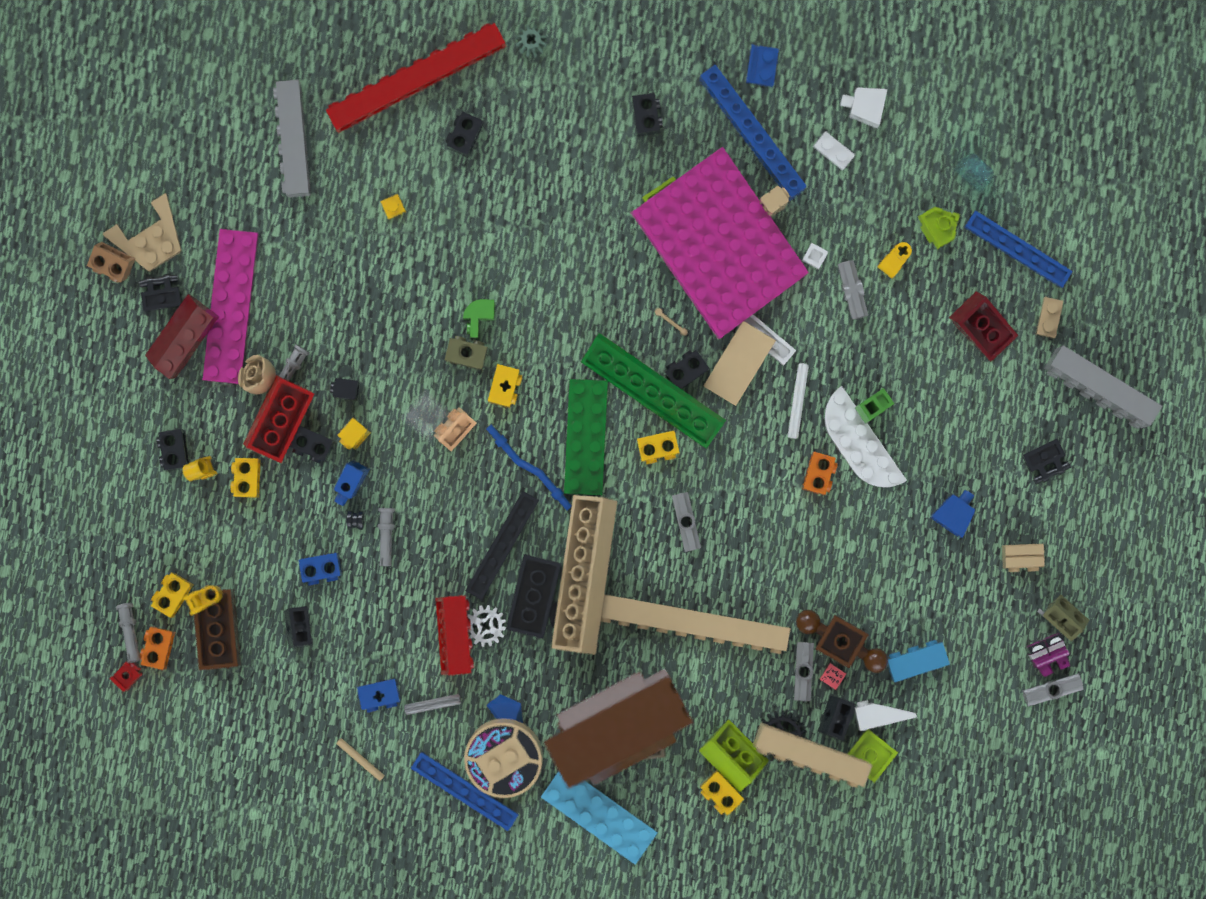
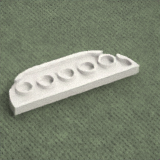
(859, 443)

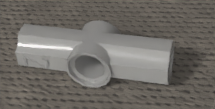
(853, 289)
(683, 509)
(803, 685)
(1064, 687)

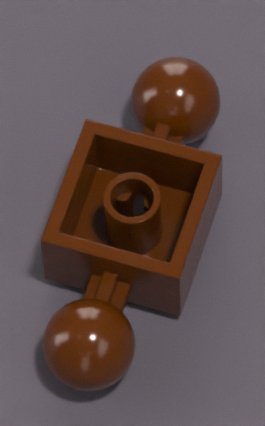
(874, 659)

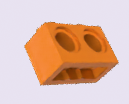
(815, 472)
(162, 649)

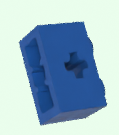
(368, 692)

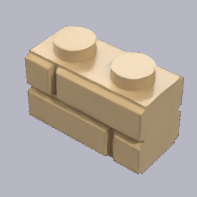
(775, 200)
(1023, 556)

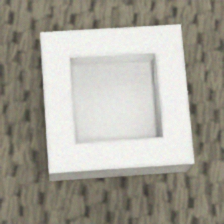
(815, 256)

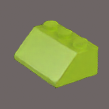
(733, 755)

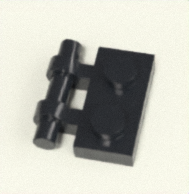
(162, 298)
(1045, 455)

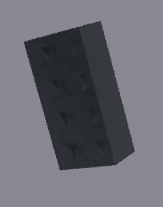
(533, 596)

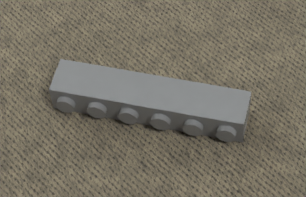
(293, 138)

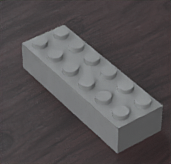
(1102, 387)

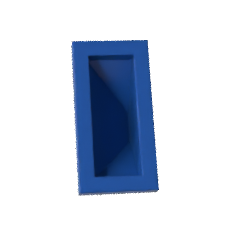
(506, 708)

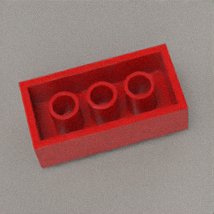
(278, 419)

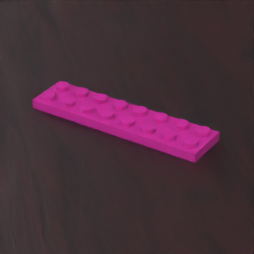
(232, 304)

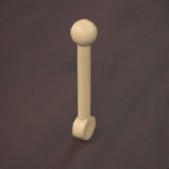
(683, 331)

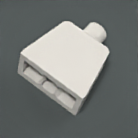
(866, 105)

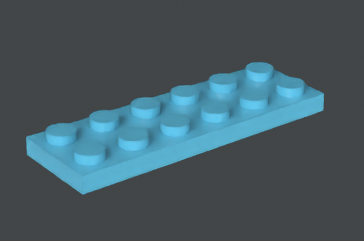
(601, 817)

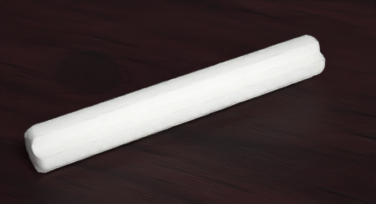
(798, 400)

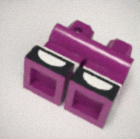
(1048, 651)

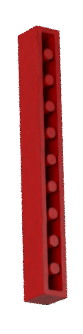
(416, 77)

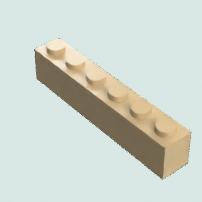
(812, 754)

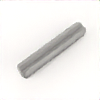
(432, 704)

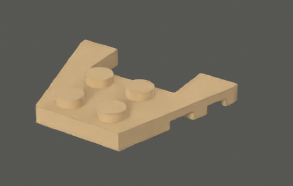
(153, 244)

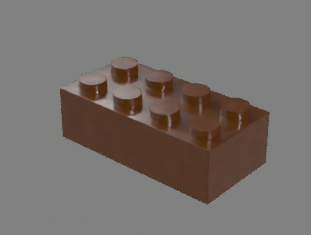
(218, 633)

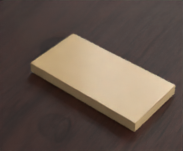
(739, 363)

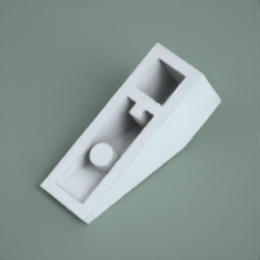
(875, 715)

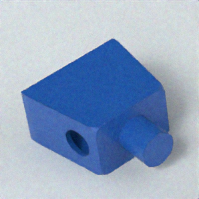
(354, 475)
(955, 513)

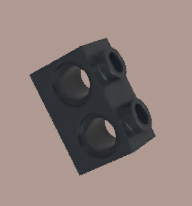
(642, 114)
(470, 136)
(689, 373)
(313, 441)
(179, 449)

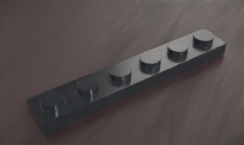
(502, 545)

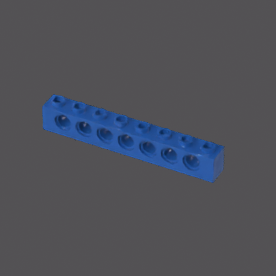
(752, 131)

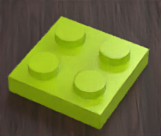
(875, 751)

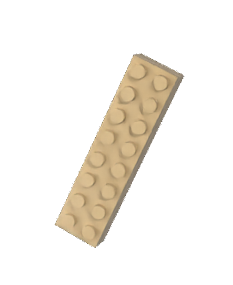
(584, 574)

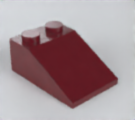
(983, 326)

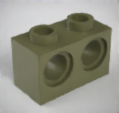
(1066, 617)

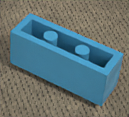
(917, 660)

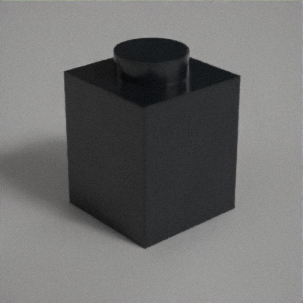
(345, 389)

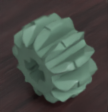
(523, 41)

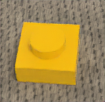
(393, 206)

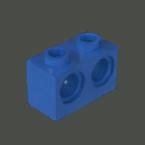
(320, 563)

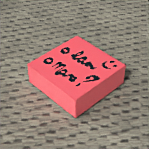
(832, 676)

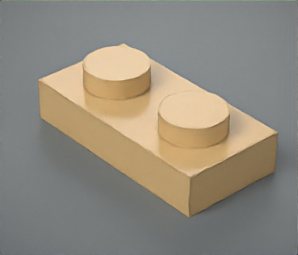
(1049, 317)

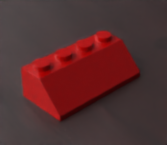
(453, 635)

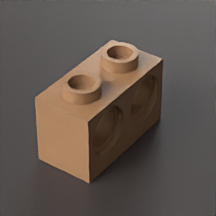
(112, 258)

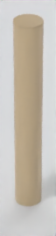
(360, 759)

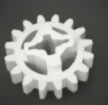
(493, 630)

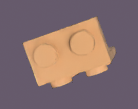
(454, 428)

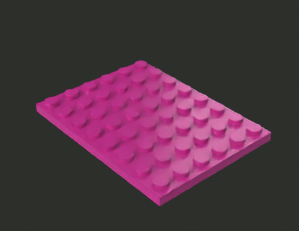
(719, 242)

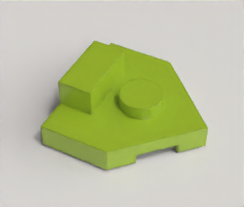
(939, 226)

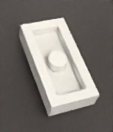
(834, 150)

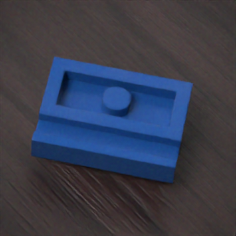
(762, 65)

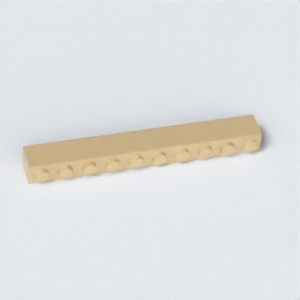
(696, 623)

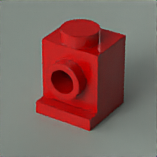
(134, 674)

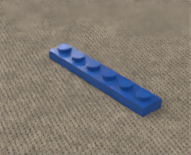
(1018, 249)
(464, 791)

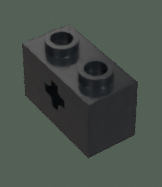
(298, 627)
(836, 718)

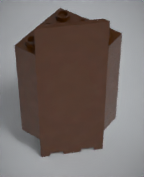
(617, 728)

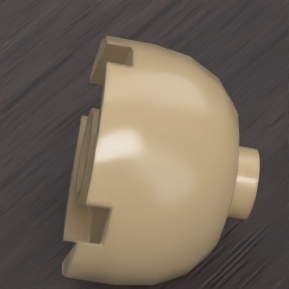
(257, 375)

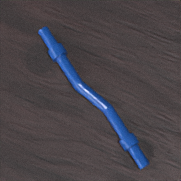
(556, 492)

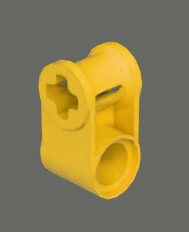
(893, 261)
(199, 469)
(199, 599)

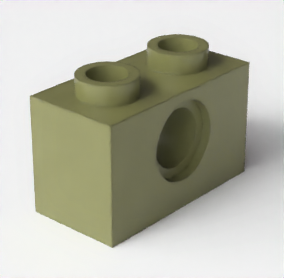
(455, 348)

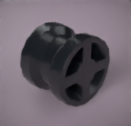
(355, 520)

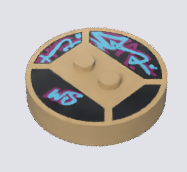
(503, 758)

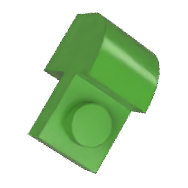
(478, 310)
(874, 405)

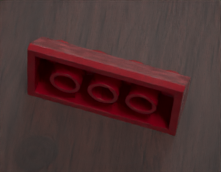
(181, 337)

